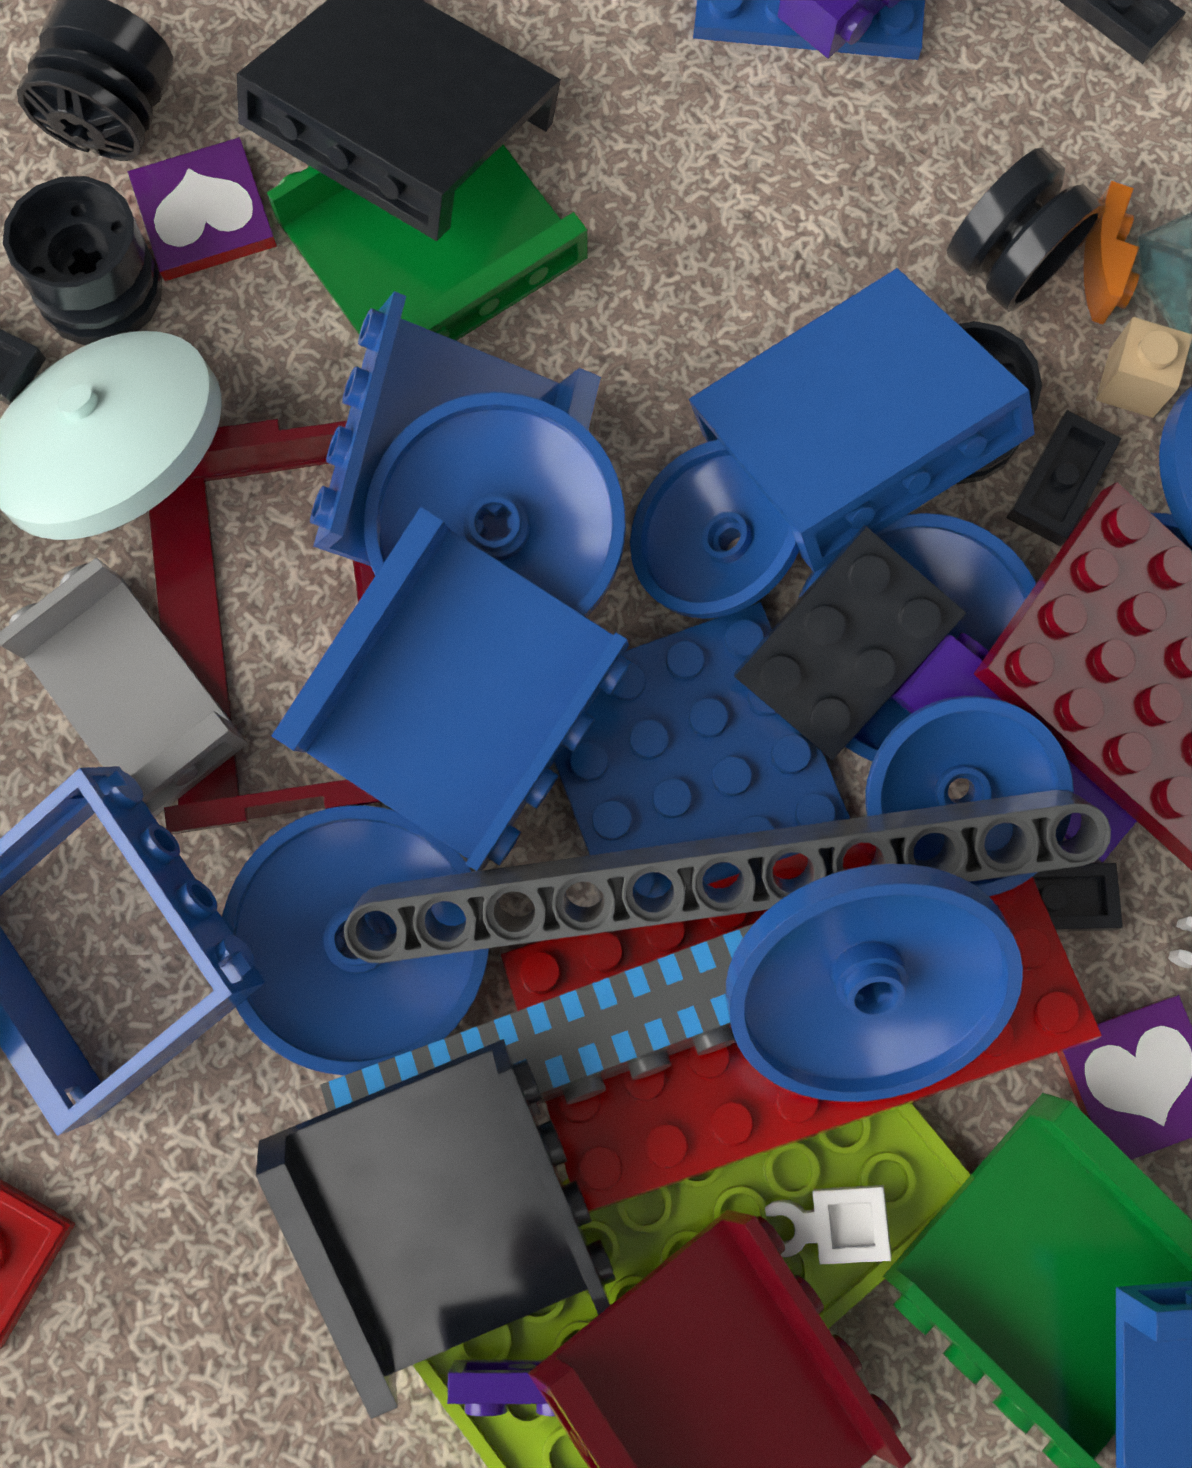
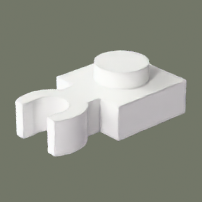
(845, 1223)

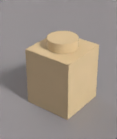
(1144, 367)

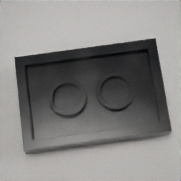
(849, 642)

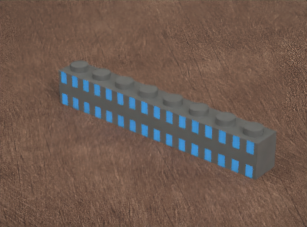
(589, 1032)

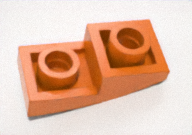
(1110, 258)

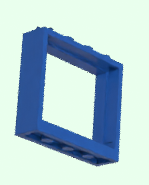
(29, 1025)

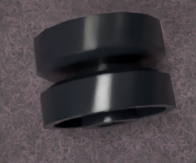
(1025, 228)

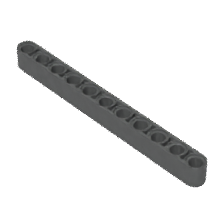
(689, 898)

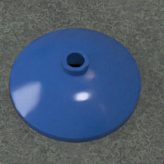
(685, 534)
(974, 739)

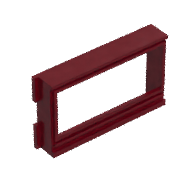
(192, 613)

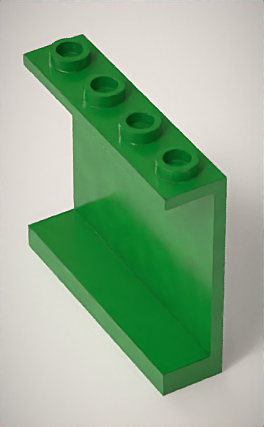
(495, 254)
(1030, 1269)

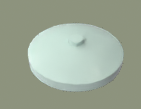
(106, 434)

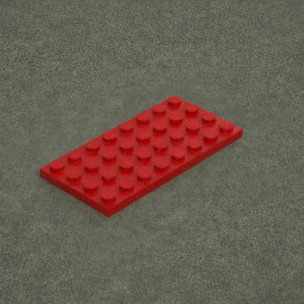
(716, 1104)

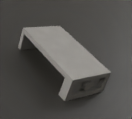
(123, 684)

